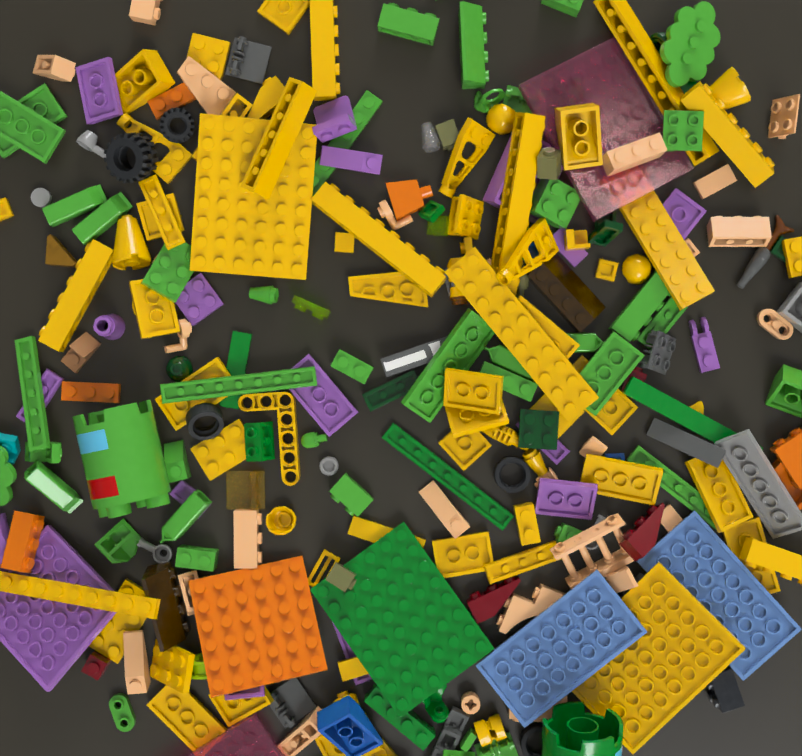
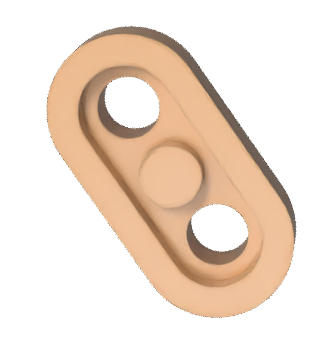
(774, 323)

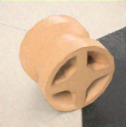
(470, 698)

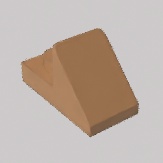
(80, 352)

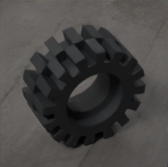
(165, 125)

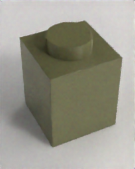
(447, 134)
(549, 163)
(341, 577)

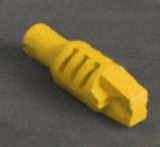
(504, 435)

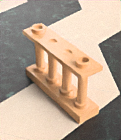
(606, 565)

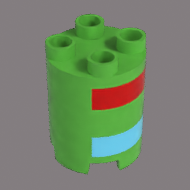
(123, 459)

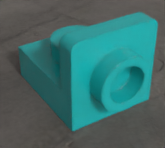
(12, 446)

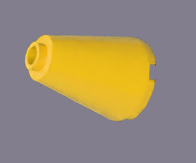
(730, 89)
(130, 245)

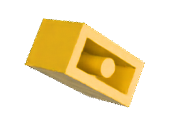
(526, 523)

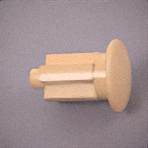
(549, 475)

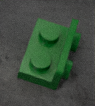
(259, 441)

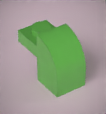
(50, 455)

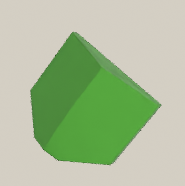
(119, 543)

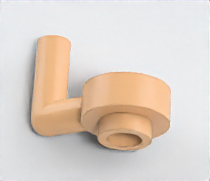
(385, 211)
(185, 330)

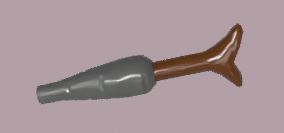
(762, 254)

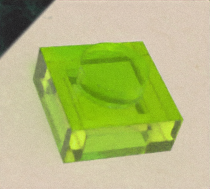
(439, 227)

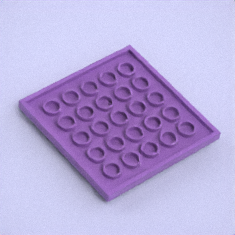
(49, 633)

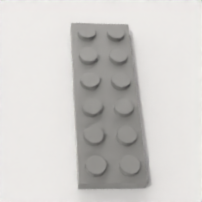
(761, 484)

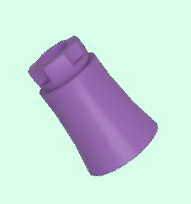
(115, 328)

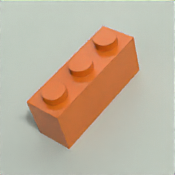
(22, 542)

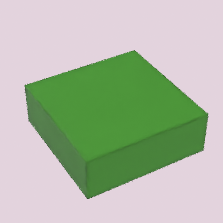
(468, 739)

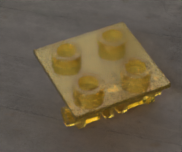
(245, 489)

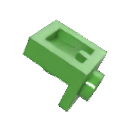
(565, 532)

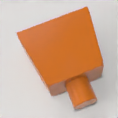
(407, 197)

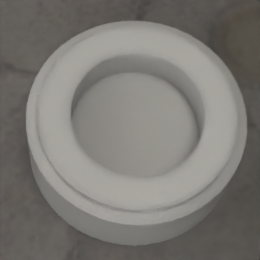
(41, 197)
(329, 465)

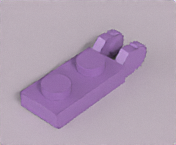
(703, 346)

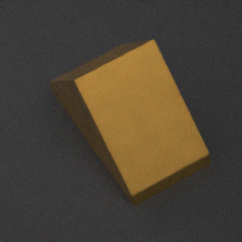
(57, 254)

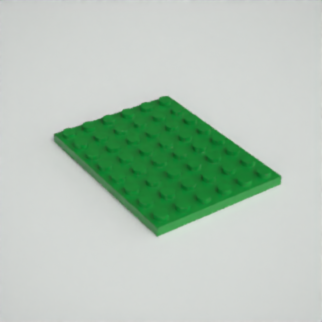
(403, 620)

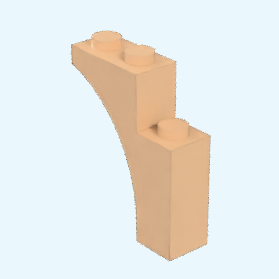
(520, 608)

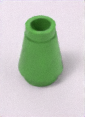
(265, 294)

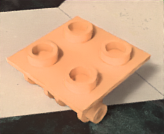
(784, 116)

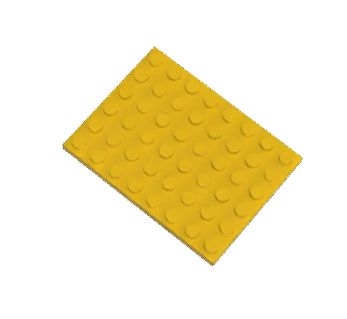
(237, 228)
(666, 665)

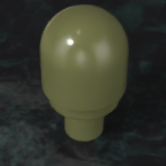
(524, 283)

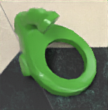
(483, 104)

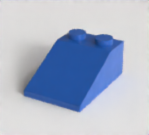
(348, 727)

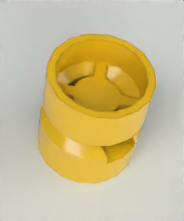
(483, 730)

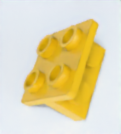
(465, 217)

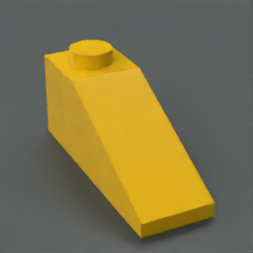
(266, 98)

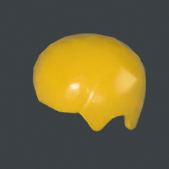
(500, 119)
(636, 269)
(281, 520)

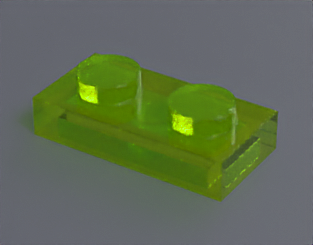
(302, 304)

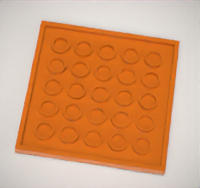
(257, 626)

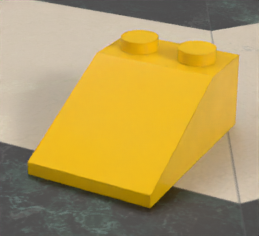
(142, 80)
(579, 135)

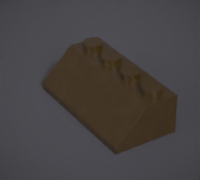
(566, 293)
(170, 623)

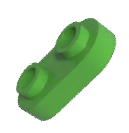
(121, 713)

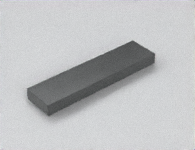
(686, 443)

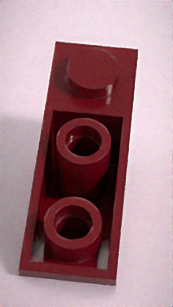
(644, 534)
(487, 603)

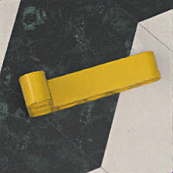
(283, 428)

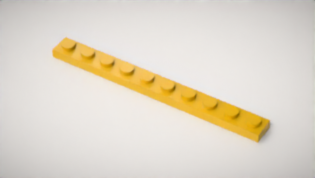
(79, 595)

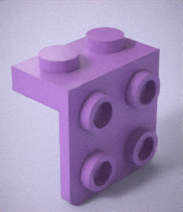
(334, 119)

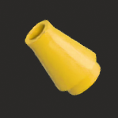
(535, 461)

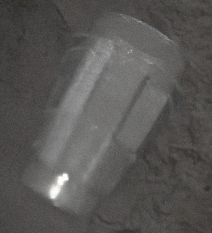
(430, 139)

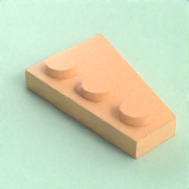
(207, 89)

